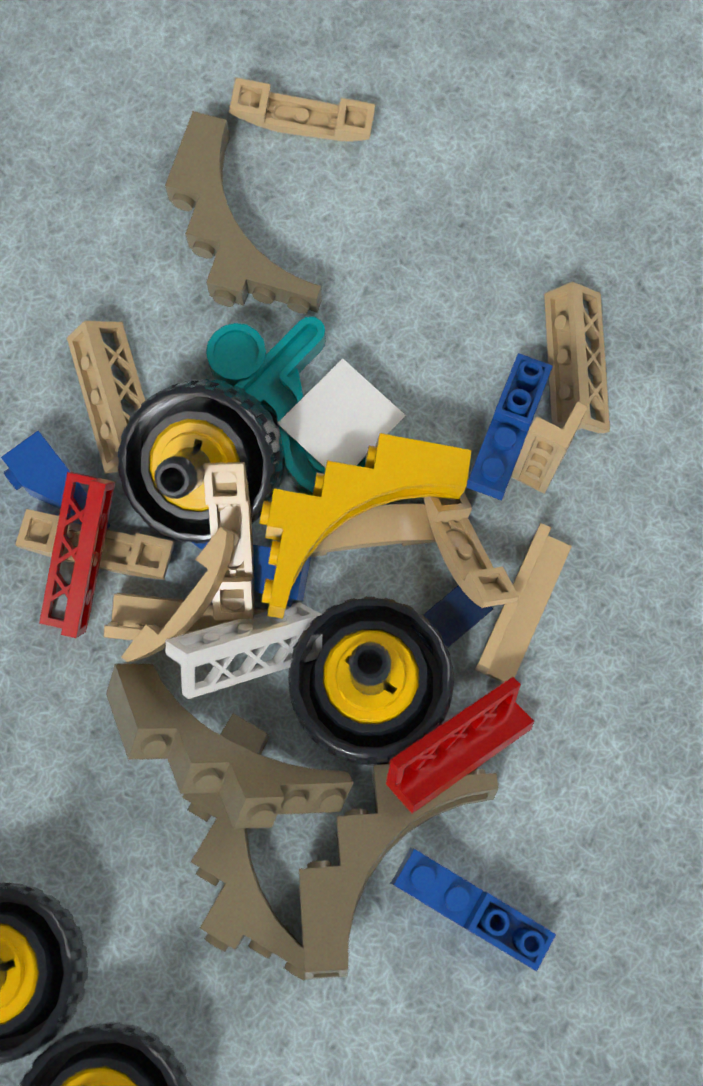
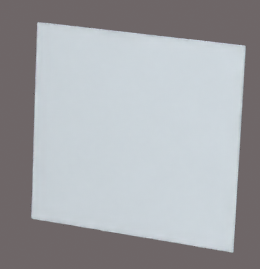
(341, 417)

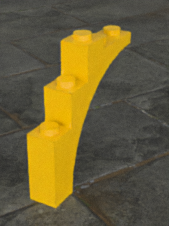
(392, 472)

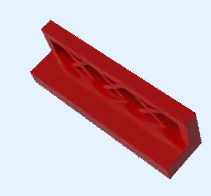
(86, 554)
(458, 746)

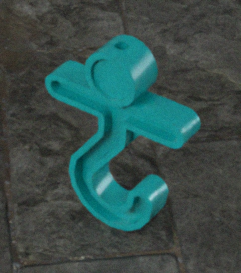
(240, 358)

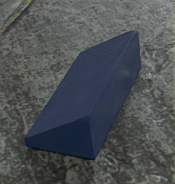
(453, 617)

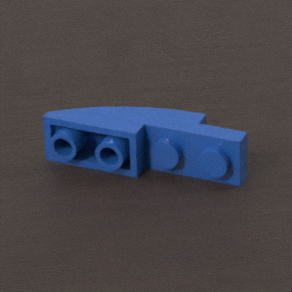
(509, 426)
(473, 909)

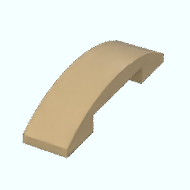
(301, 116)
(230, 508)
(381, 527)
(121, 552)
(465, 553)
(216, 559)

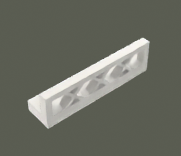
(240, 636)

